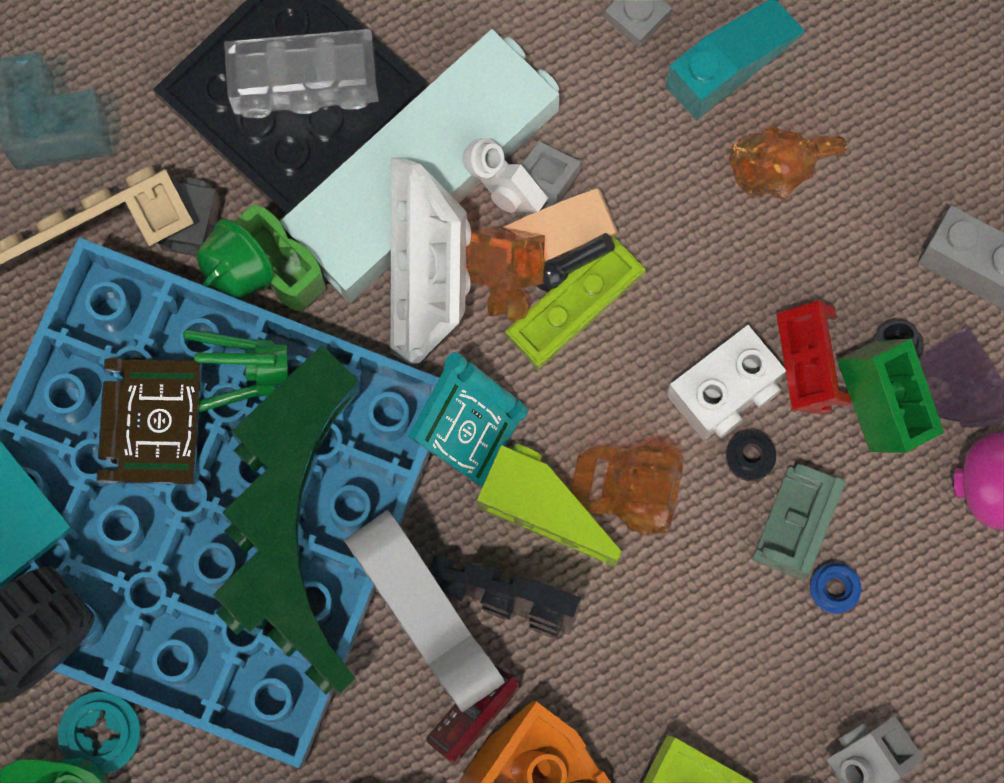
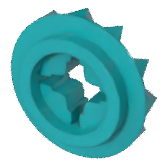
(86, 713)

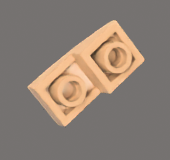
(569, 223)

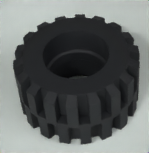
(38, 628)

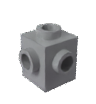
(875, 754)

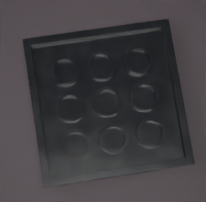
(285, 151)

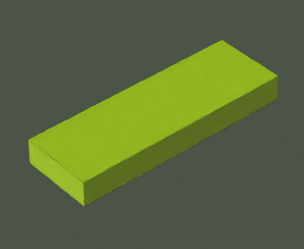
(574, 305)

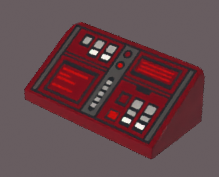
(460, 730)

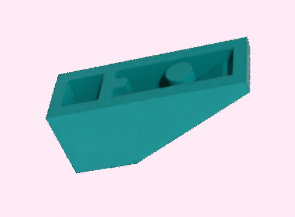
(731, 57)

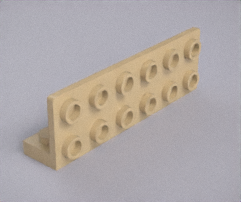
(149, 198)

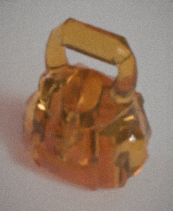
(779, 160)
(637, 485)

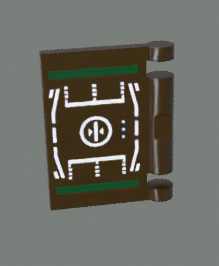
(150, 421)

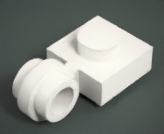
(509, 183)

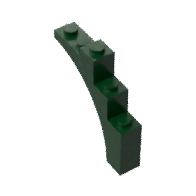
(269, 587)

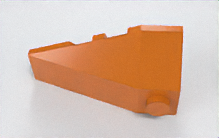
(534, 749)

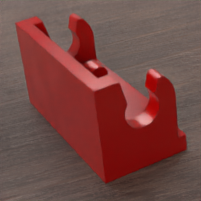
(810, 358)

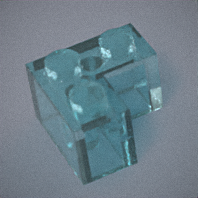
(44, 126)

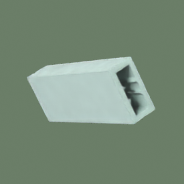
(479, 96)

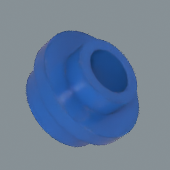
(849, 581)

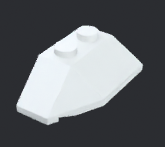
(426, 261)

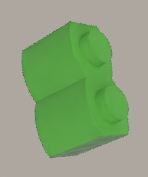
(295, 270)

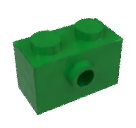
(890, 396)

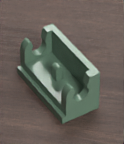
(798, 521)

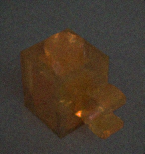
(506, 262)

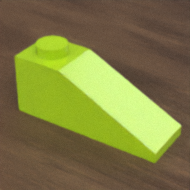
(536, 499)

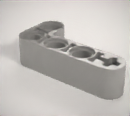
(424, 611)

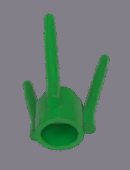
(263, 362)

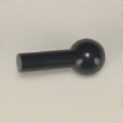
(558, 268)

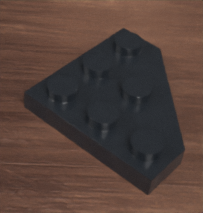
(543, 605)

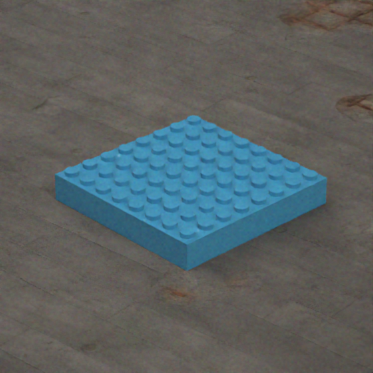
(160, 551)

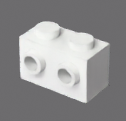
(726, 384)

